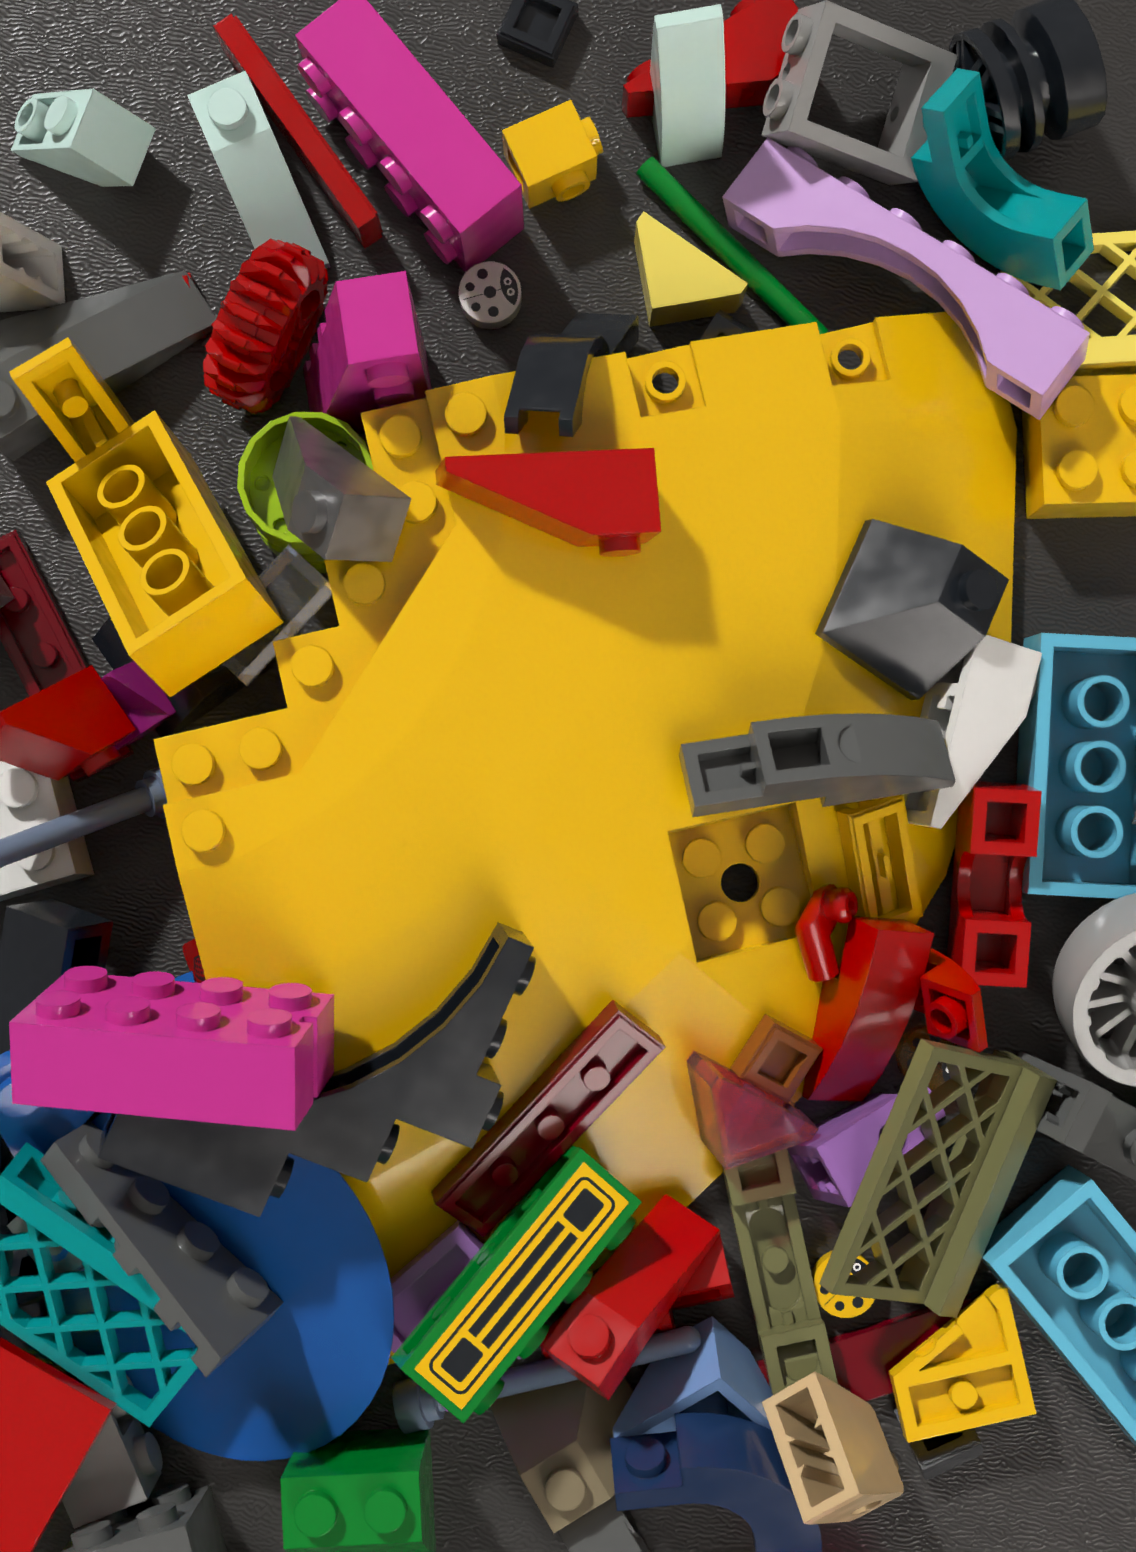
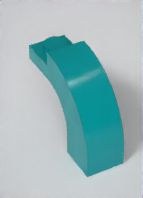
(987, 203)

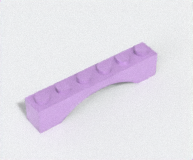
(801, 210)

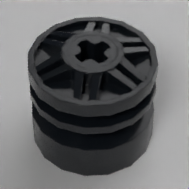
(1036, 74)

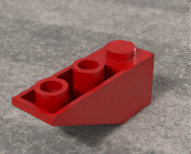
(751, 57)

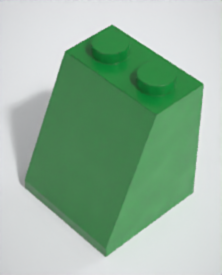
(361, 1494)

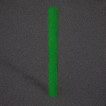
(725, 245)

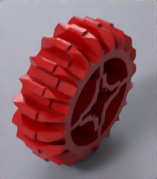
(265, 325)

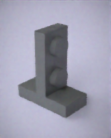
(1088, 1119)

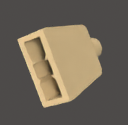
(833, 1461)

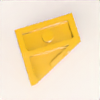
(965, 1372)

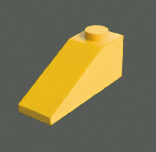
(71, 398)

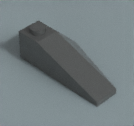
(117, 331)

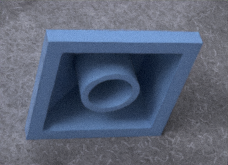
(712, 1379)

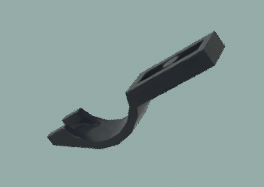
(556, 367)

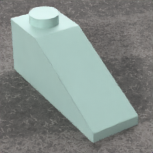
(253, 164)

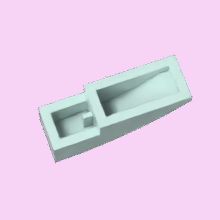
(688, 85)

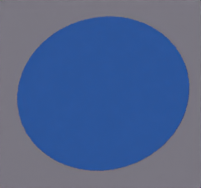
(315, 1357)

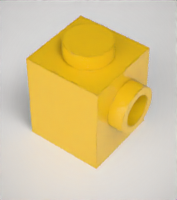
(553, 154)

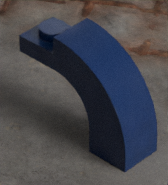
(718, 1464)

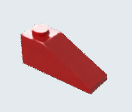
(572, 495)
(630, 1296)

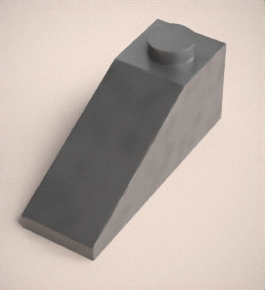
(335, 498)

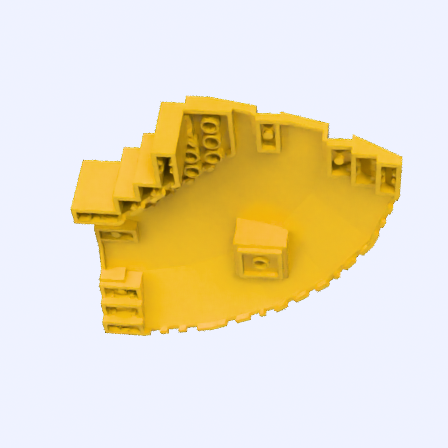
(516, 715)

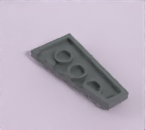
(179, 1257)

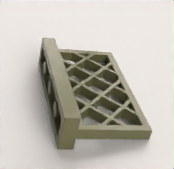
(962, 1193)

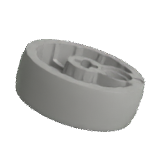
(1077, 987)

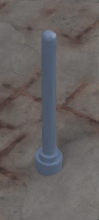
(146, 798)
(418, 1409)

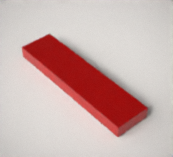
(300, 131)

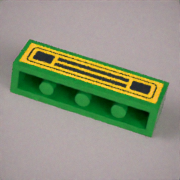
(517, 1283)

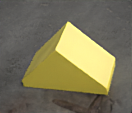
(681, 279)

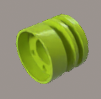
(258, 488)

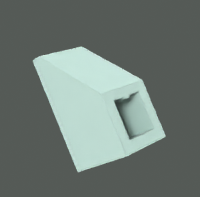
(83, 136)

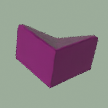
(140, 700)

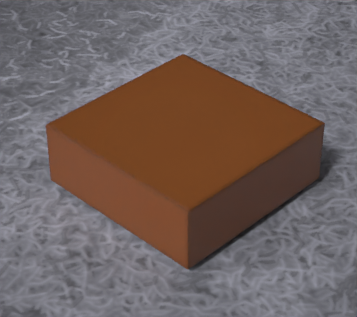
(776, 1058)

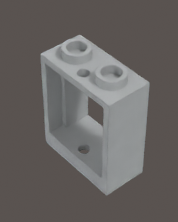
(792, 93)

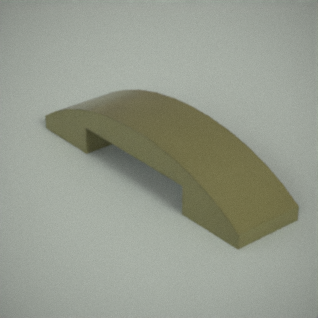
(778, 1271)

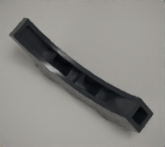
(424, 1079)

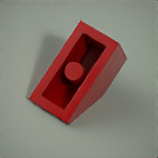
(65, 728)

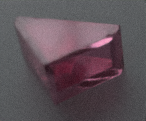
(739, 1118)

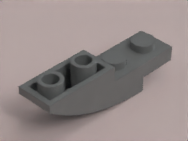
(816, 757)

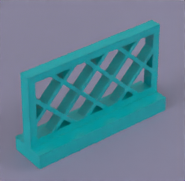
(55, 1222)

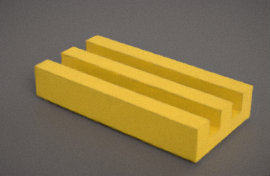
(869, 866)

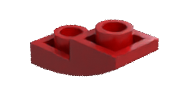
(952, 1003)

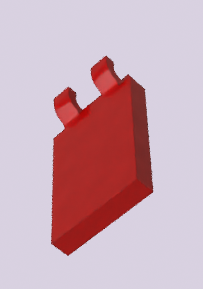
(44, 1440)

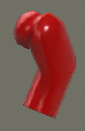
(816, 925)

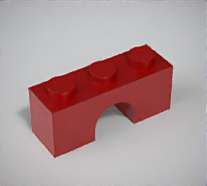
(987, 918)

